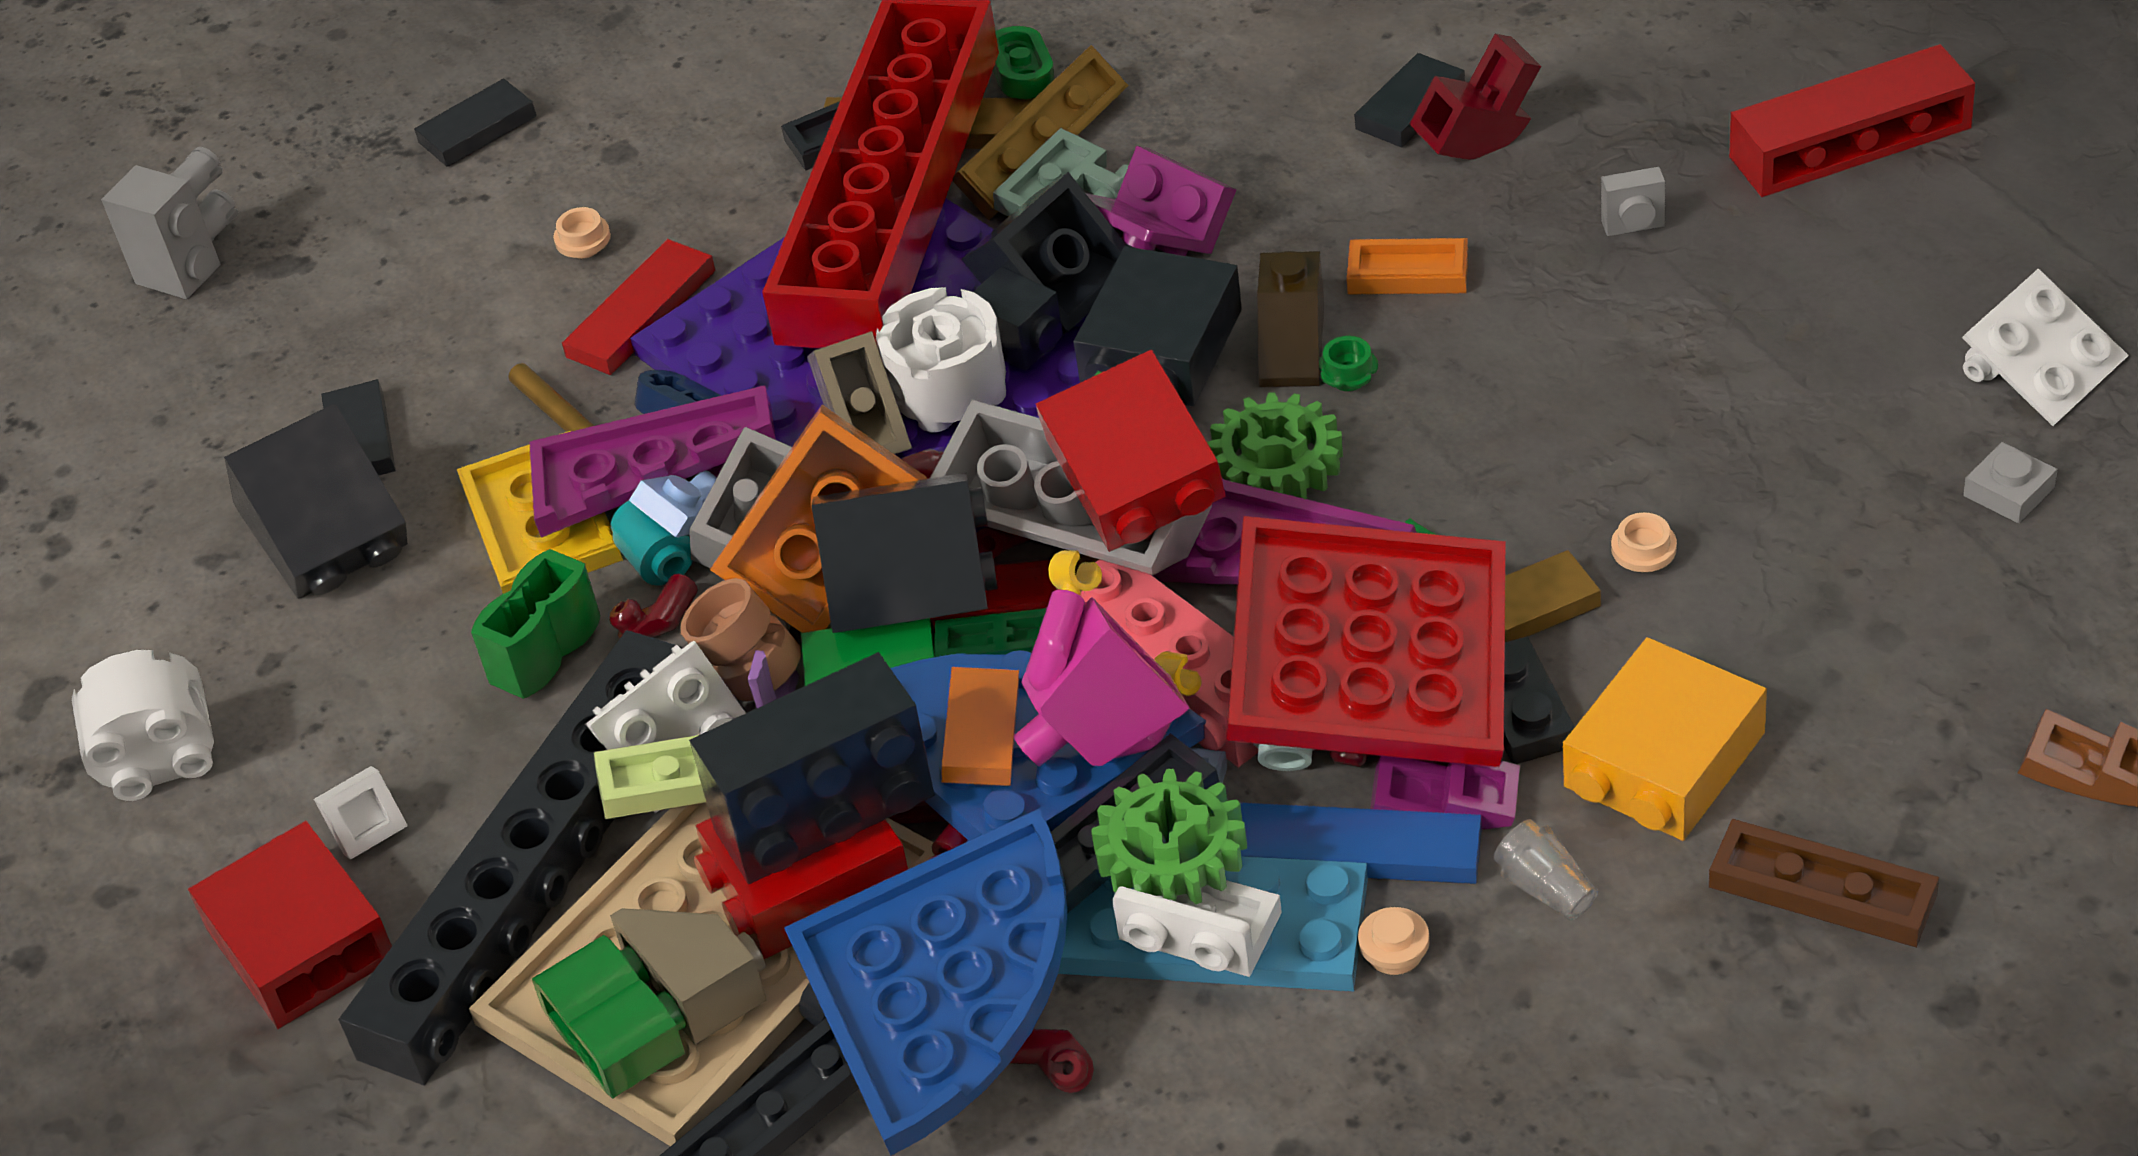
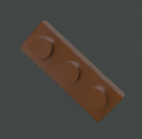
(1824, 882)

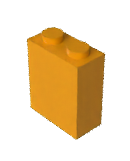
(1664, 738)

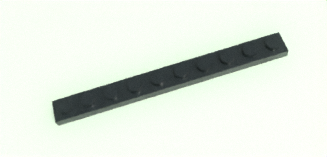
(813, 1073)

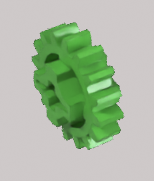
(1276, 445)
(1170, 837)

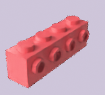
(1167, 622)

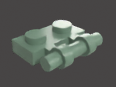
(1057, 156)

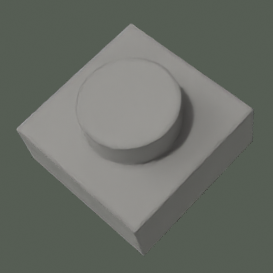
(1633, 201)
(2010, 482)

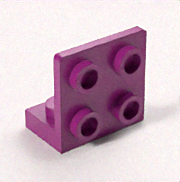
(1167, 205)

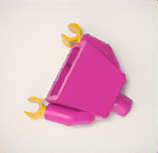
(1095, 679)

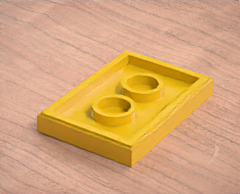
(504, 513)

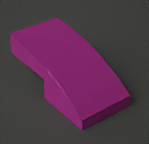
(1457, 789)

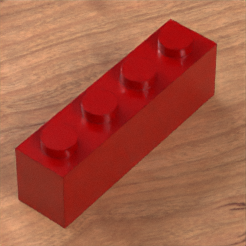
(1851, 120)

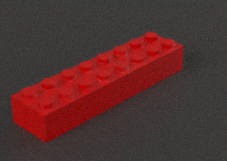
(882, 171)

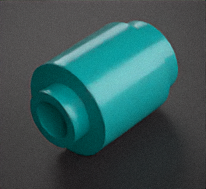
(649, 546)

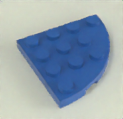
(1055, 787)
(940, 973)

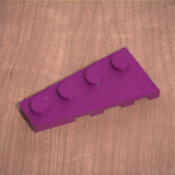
(603, 464)
(1217, 546)

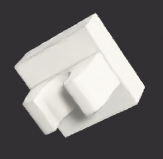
(360, 812)

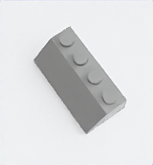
(1033, 497)

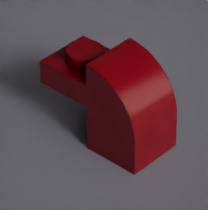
(1480, 114)

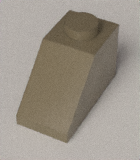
(859, 391)
(696, 963)

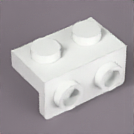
(1218, 934)

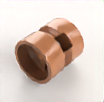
(728, 628)

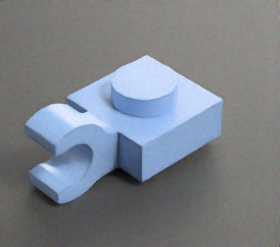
(673, 500)

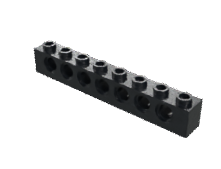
(495, 890)

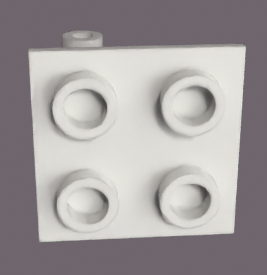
(2041, 348)
(671, 703)

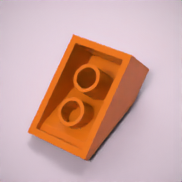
(777, 539)

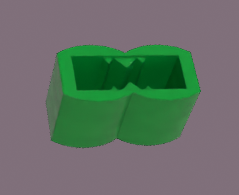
(536, 623)
(611, 1015)

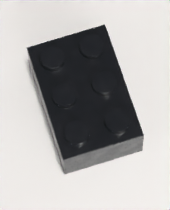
(813, 767)

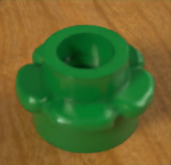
(1347, 363)

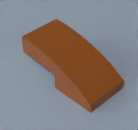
(2084, 760)

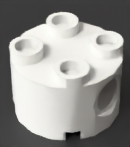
(941, 355)
(142, 722)

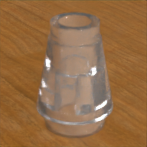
(1544, 868)

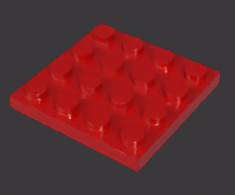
(1369, 642)

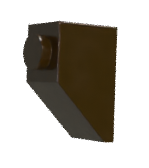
(1290, 319)

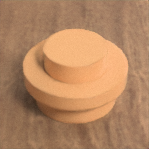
(581, 233)
(1644, 543)
(1393, 940)

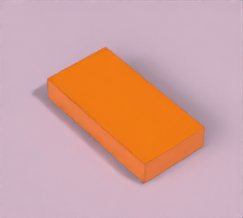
(1407, 266)
(980, 726)

